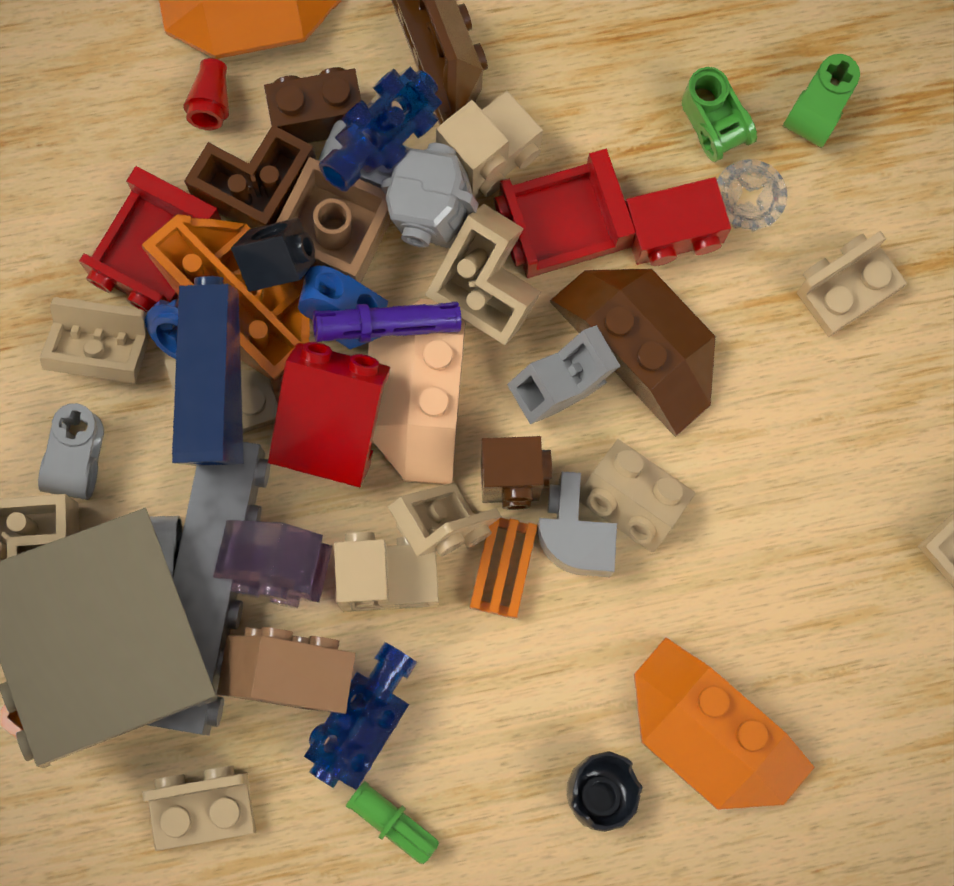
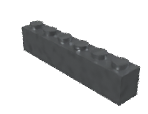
(212, 610)

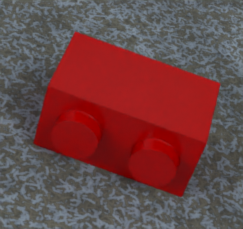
(678, 222)

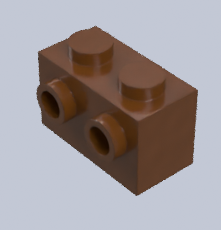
(313, 103)
(514, 470)

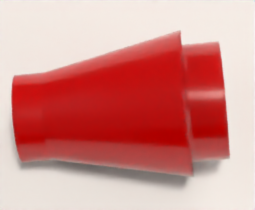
(208, 96)

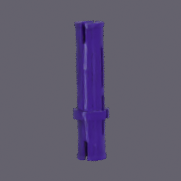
(376, 322)

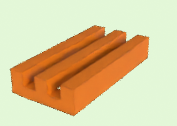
(512, 526)

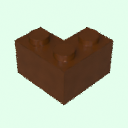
(253, 190)

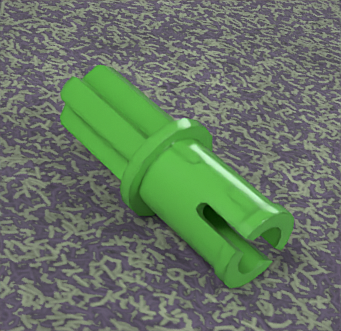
(393, 823)

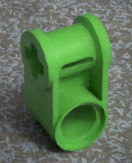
(822, 102)
(719, 122)

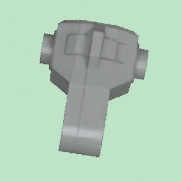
(429, 196)

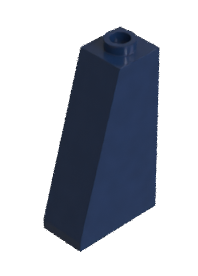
(208, 376)

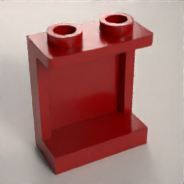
(567, 216)
(120, 259)
(327, 413)

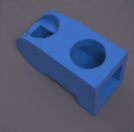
(332, 290)

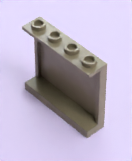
(95, 639)

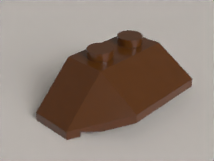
(444, 50)
(653, 335)

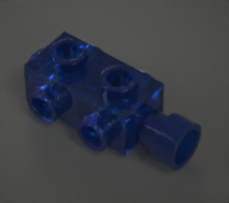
(385, 124)
(365, 727)

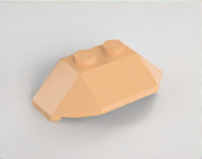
(420, 403)

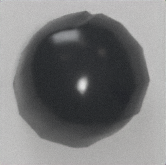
(604, 791)

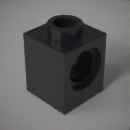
(274, 254)

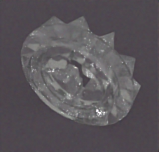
(752, 175)

